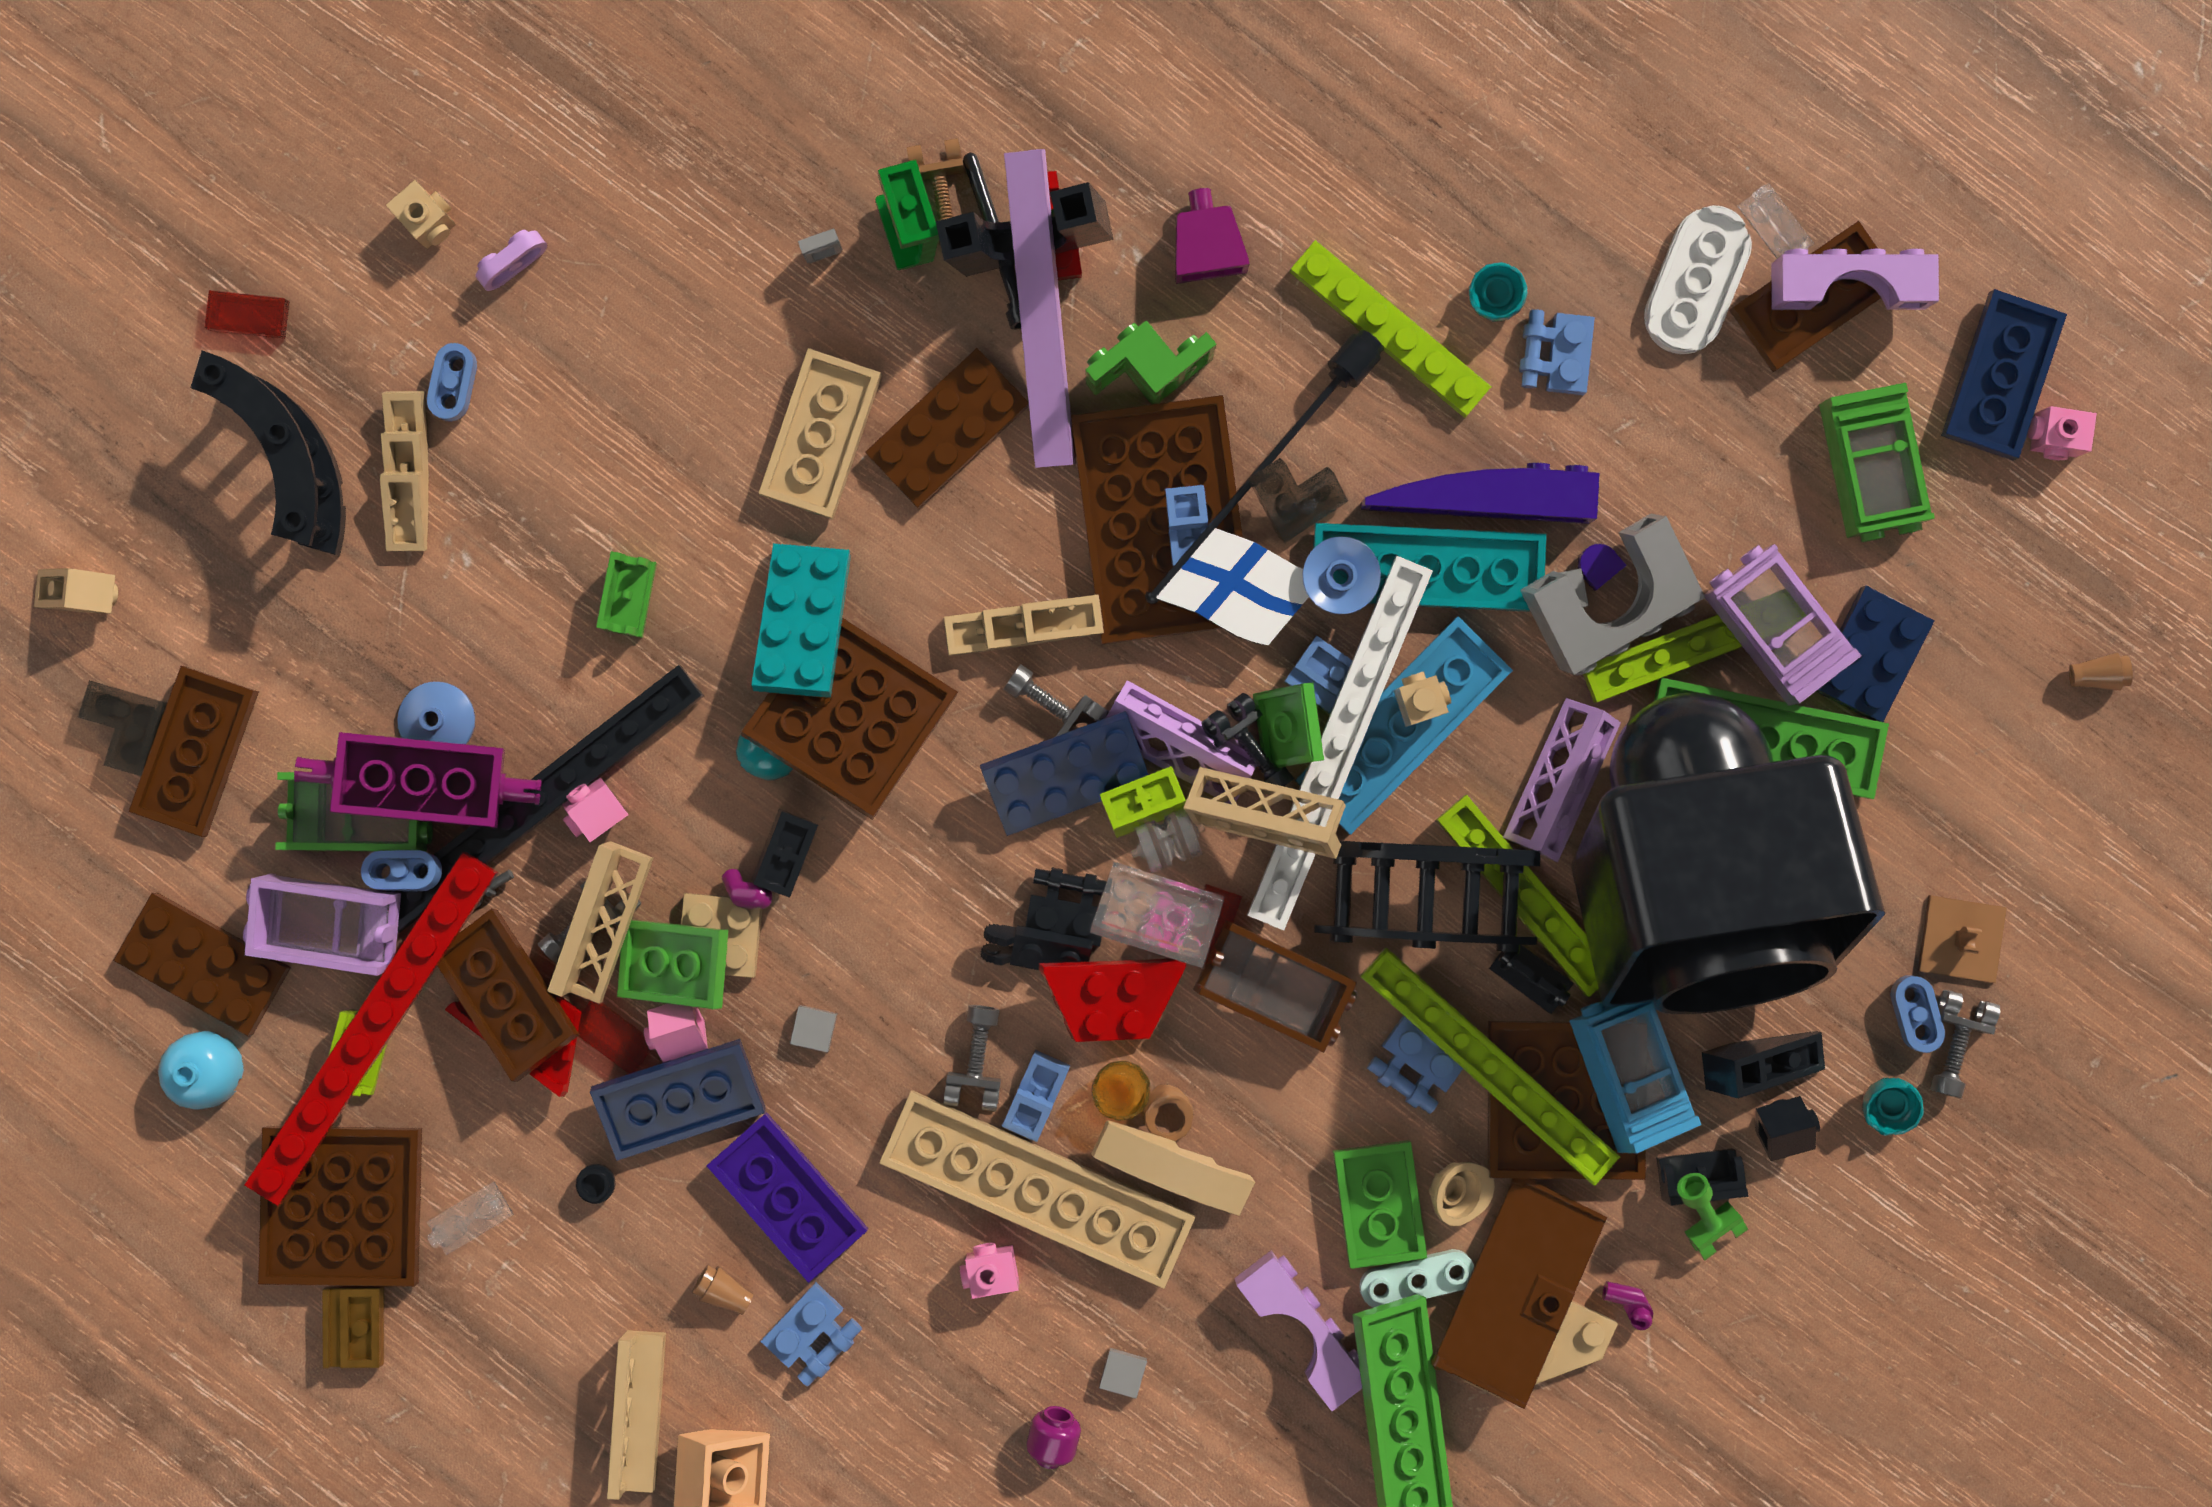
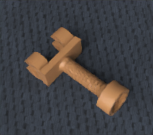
(938, 173)

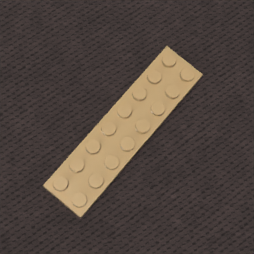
(1037, 1189)

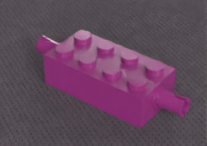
(417, 780)

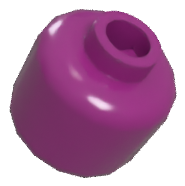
(1053, 1437)

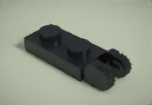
(1032, 946)

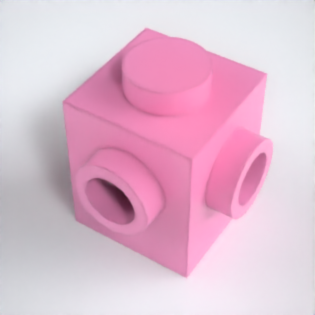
(2062, 432)
(592, 810)
(675, 1031)
(990, 1270)

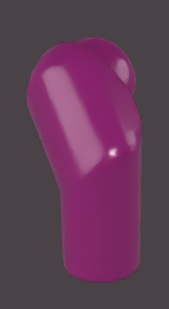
(745, 893)
(1633, 1301)

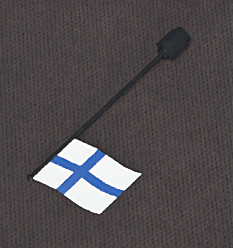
(1236, 579)

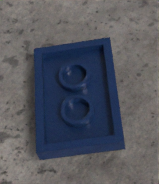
(1889, 642)

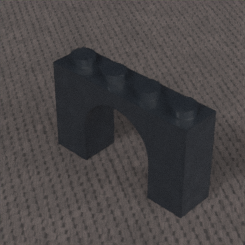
(981, 246)

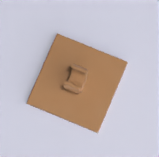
(1962, 939)

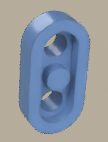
(447, 382)
(403, 870)
(1919, 1011)

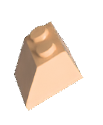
(721, 1469)

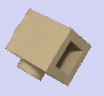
(422, 214)
(1422, 698)

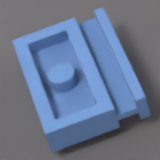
(1324, 668)

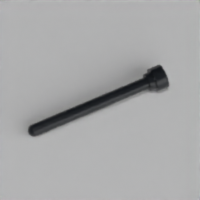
(989, 214)

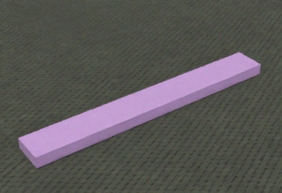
(1039, 307)

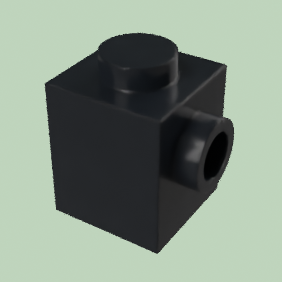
(1786, 1128)

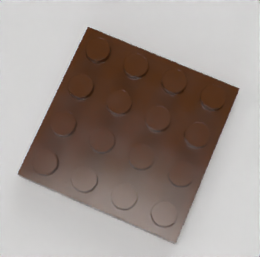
(862, 734)
(1555, 1062)
(348, 1212)

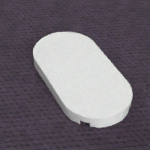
(1697, 280)

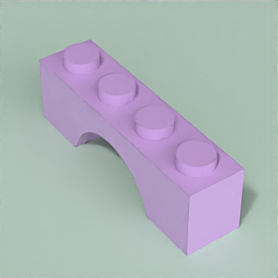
(1900, 279)
(1272, 1290)

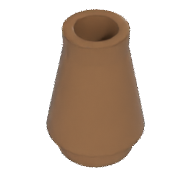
(2103, 672)
(721, 1290)

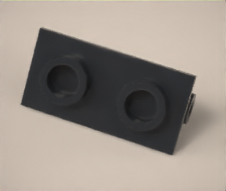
(1533, 978)

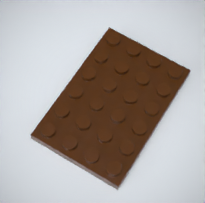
(1123, 474)

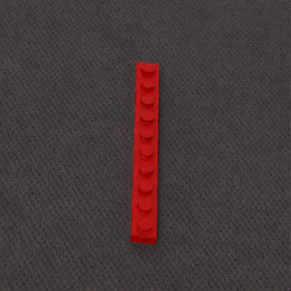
(371, 1029)

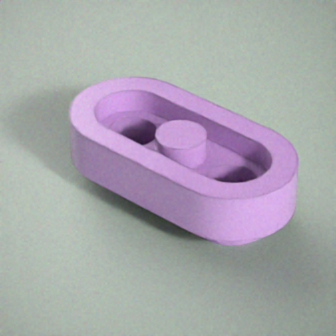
(499, 268)

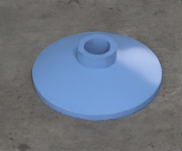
(1358, 564)
(450, 704)

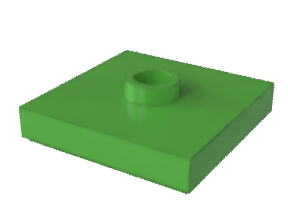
(1289, 725)

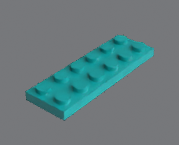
(1467, 565)

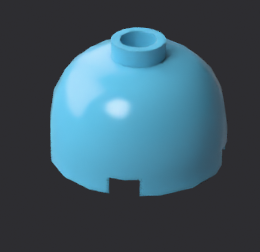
(200, 1070)

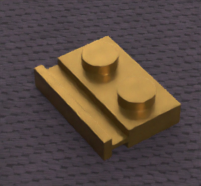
(353, 1327)

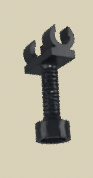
(1244, 711)

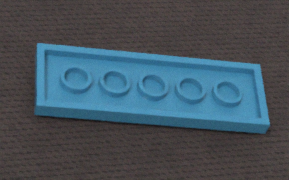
(1395, 751)

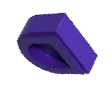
(1599, 564)

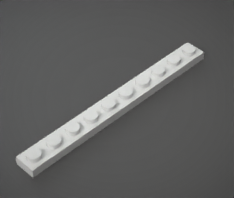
(1345, 731)

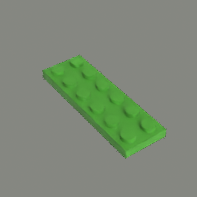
(1807, 731)
(1402, 1404)

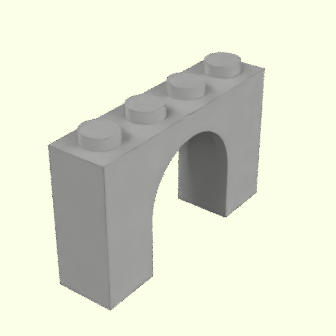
(1664, 590)

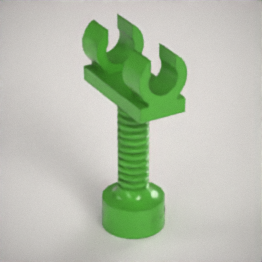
(1697, 1194)

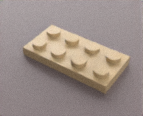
(820, 434)

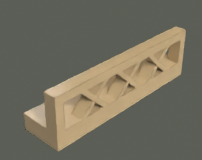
(1265, 826)
(586, 918)
(636, 1413)

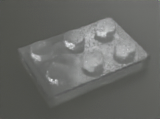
(1157, 914)

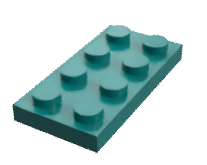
(801, 620)

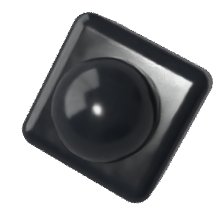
(1718, 868)

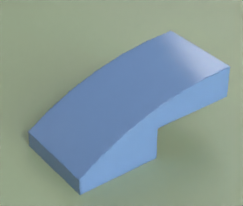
(1186, 517)
(1036, 1095)

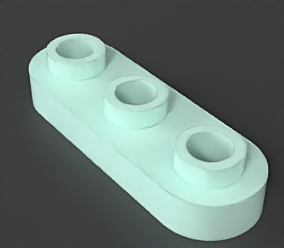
(1400, 1274)

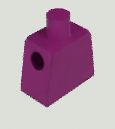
(1208, 241)

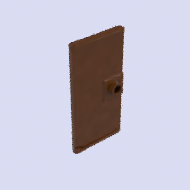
(1519, 1291)

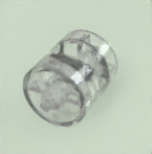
(1169, 840)

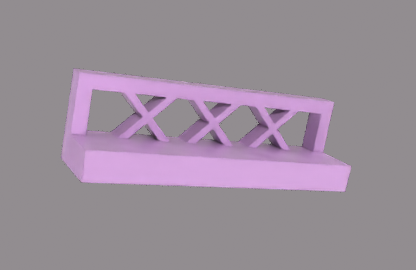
(1183, 737)
(1574, 780)

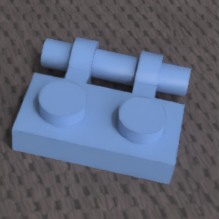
(1569, 352)
(1421, 1054)
(803, 1325)

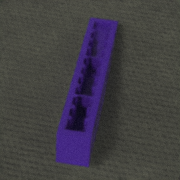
(1499, 493)

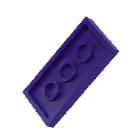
(787, 1197)

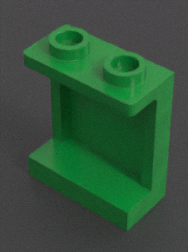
(907, 215)

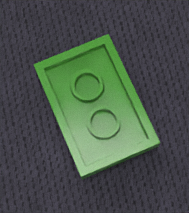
(673, 964)
(1380, 1204)

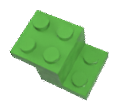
(1149, 362)

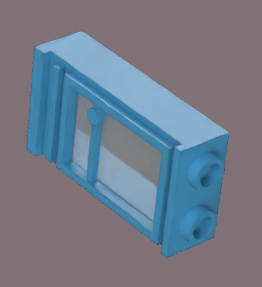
(1633, 1075)

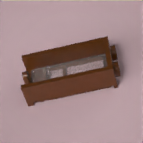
(1276, 986)

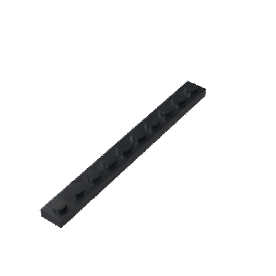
(577, 766)

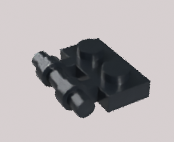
(1065, 916)

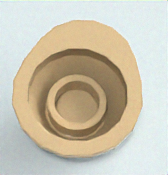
(1461, 1192)

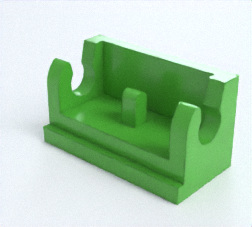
(626, 595)

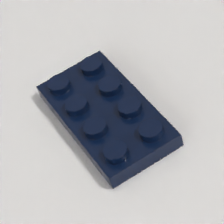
(2004, 374)
(1063, 773)
(677, 1099)

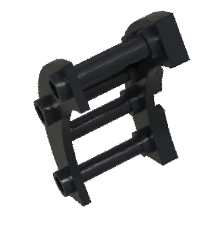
(299, 455)
(1428, 859)

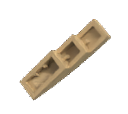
(405, 471)
(1023, 625)
(1172, 1168)

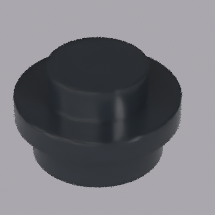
(595, 1183)

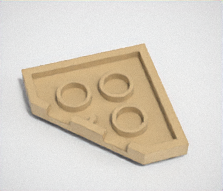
(1579, 1342)

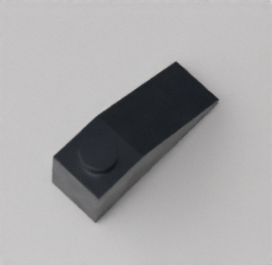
(1762, 1063)

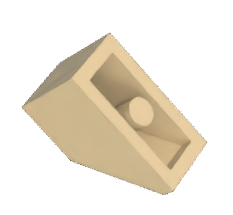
(75, 590)

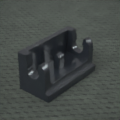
(784, 853)
(1720, 1167)

